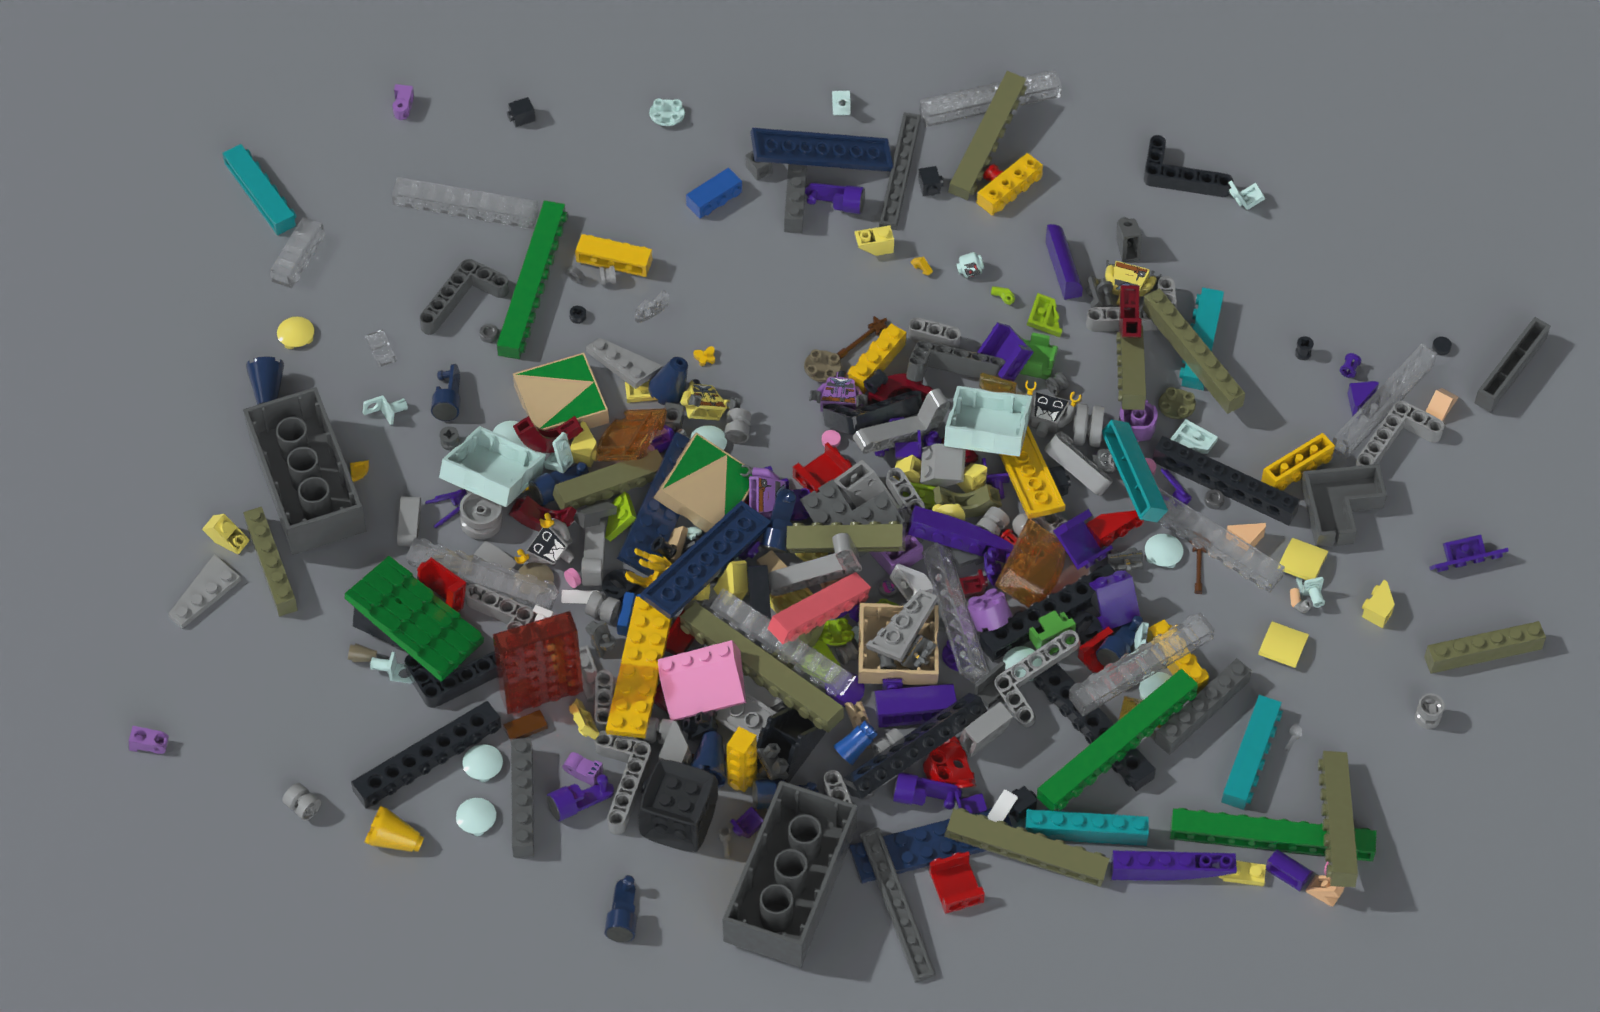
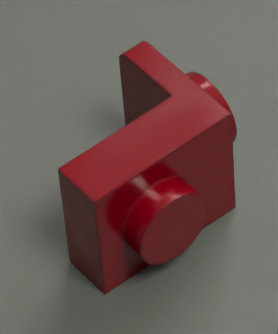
(974, 585)

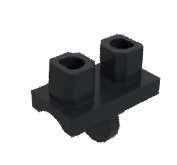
(700, 725)

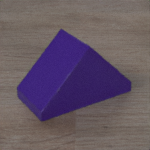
(1360, 393)

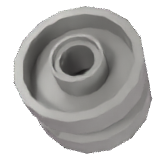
(1088, 425)
(480, 516)

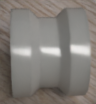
(607, 275)

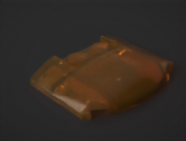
(631, 436)
(1032, 565)

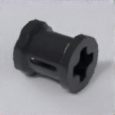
(1304, 347)
(875, 381)
(664, 548)

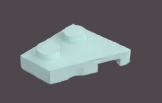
(1194, 437)

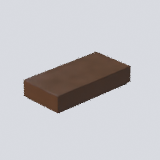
(526, 725)

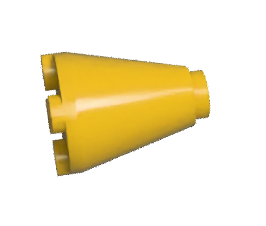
(393, 832)

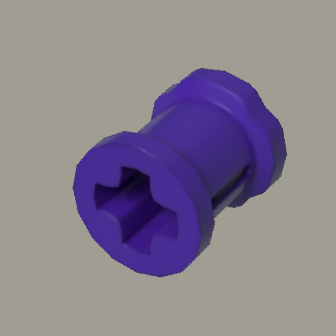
(1351, 366)

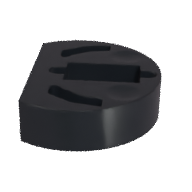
(611, 590)
(1079, 618)

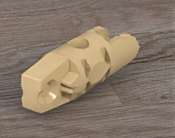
(857, 714)

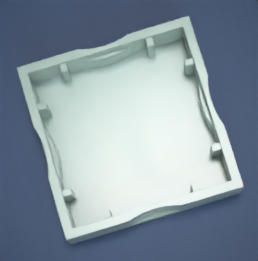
(988, 421)
(492, 466)

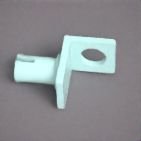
(841, 102)
(387, 409)
(1313, 588)
(391, 666)

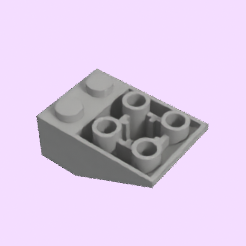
(860, 485)

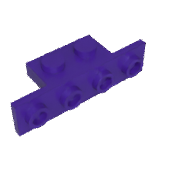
(1465, 550)

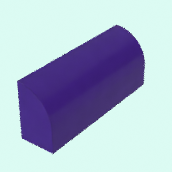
(1063, 262)
(912, 704)

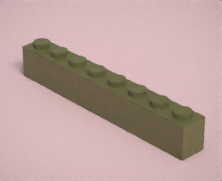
(987, 135)
(1193, 351)
(1338, 819)
(1027, 847)

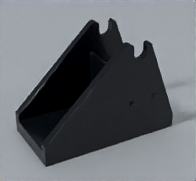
(793, 735)

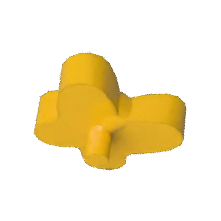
(705, 356)

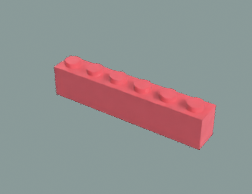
(819, 608)

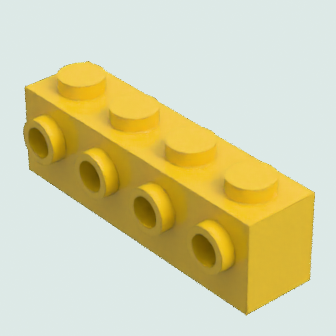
(1010, 184)
(609, 253)
(879, 355)
(1304, 458)
(1187, 663)
(741, 759)

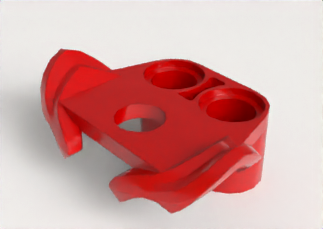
(941, 768)

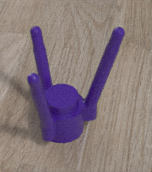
(1180, 494)
(455, 497)

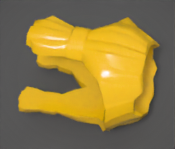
(655, 563)

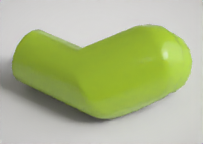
(1005, 294)

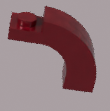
(1129, 312)
(897, 385)
(541, 439)
(529, 513)

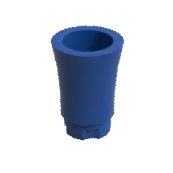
(856, 742)

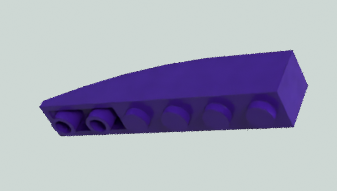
(956, 534)
(1170, 865)

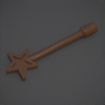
(876, 326)
(1198, 585)

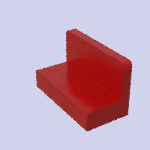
(677, 640)

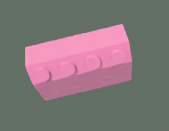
(702, 680)

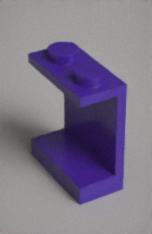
(1008, 345)
(1080, 542)
(1116, 599)

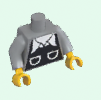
(1050, 412)
(549, 544)

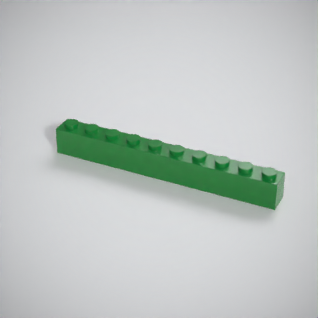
(531, 280)
(1117, 740)
(1261, 833)

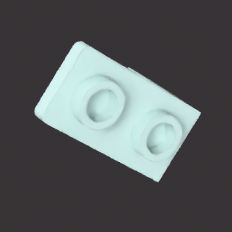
(1248, 197)
(562, 457)

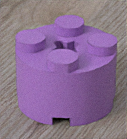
(1141, 421)
(989, 610)

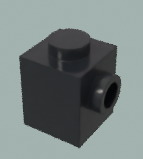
(521, 112)
(930, 181)
(1061, 480)
(1025, 800)

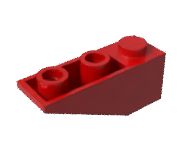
(1110, 526)

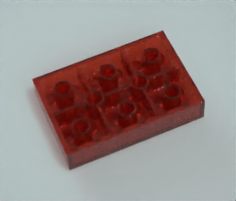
(538, 662)

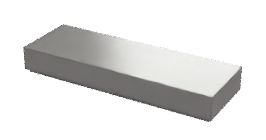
(588, 671)

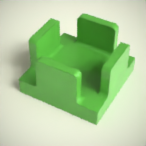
(1043, 358)
(1053, 626)

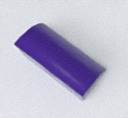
(1288, 870)

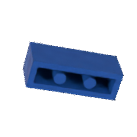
(714, 193)

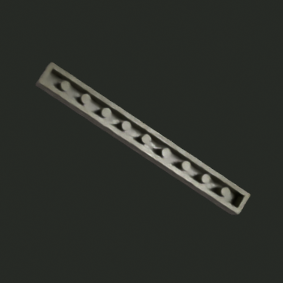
(765, 669)

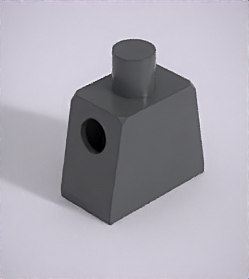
(1129, 231)

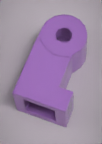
(404, 98)
(147, 740)
(583, 768)

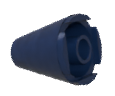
(265, 378)
(670, 382)
(711, 756)

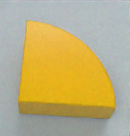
(921, 263)
(359, 469)

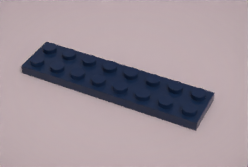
(821, 149)
(653, 517)
(705, 560)
(915, 848)

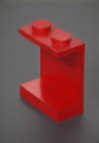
(822, 469)
(443, 582)
(1088, 650)
(955, 882)

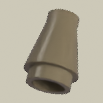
(360, 653)

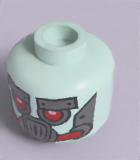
(970, 265)

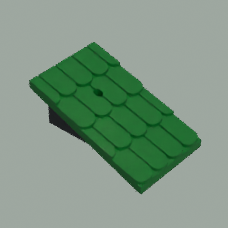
(410, 616)

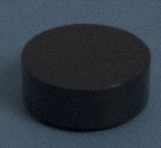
(1441, 345)

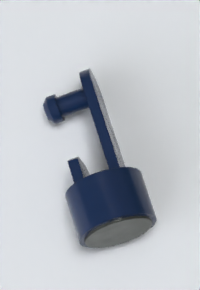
(446, 402)
(543, 485)
(775, 536)
(1120, 644)
(764, 790)
(621, 920)

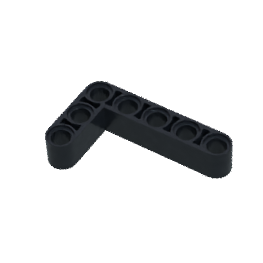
(1182, 178)
(851, 420)
(759, 592)
(455, 679)

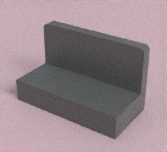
(986, 688)

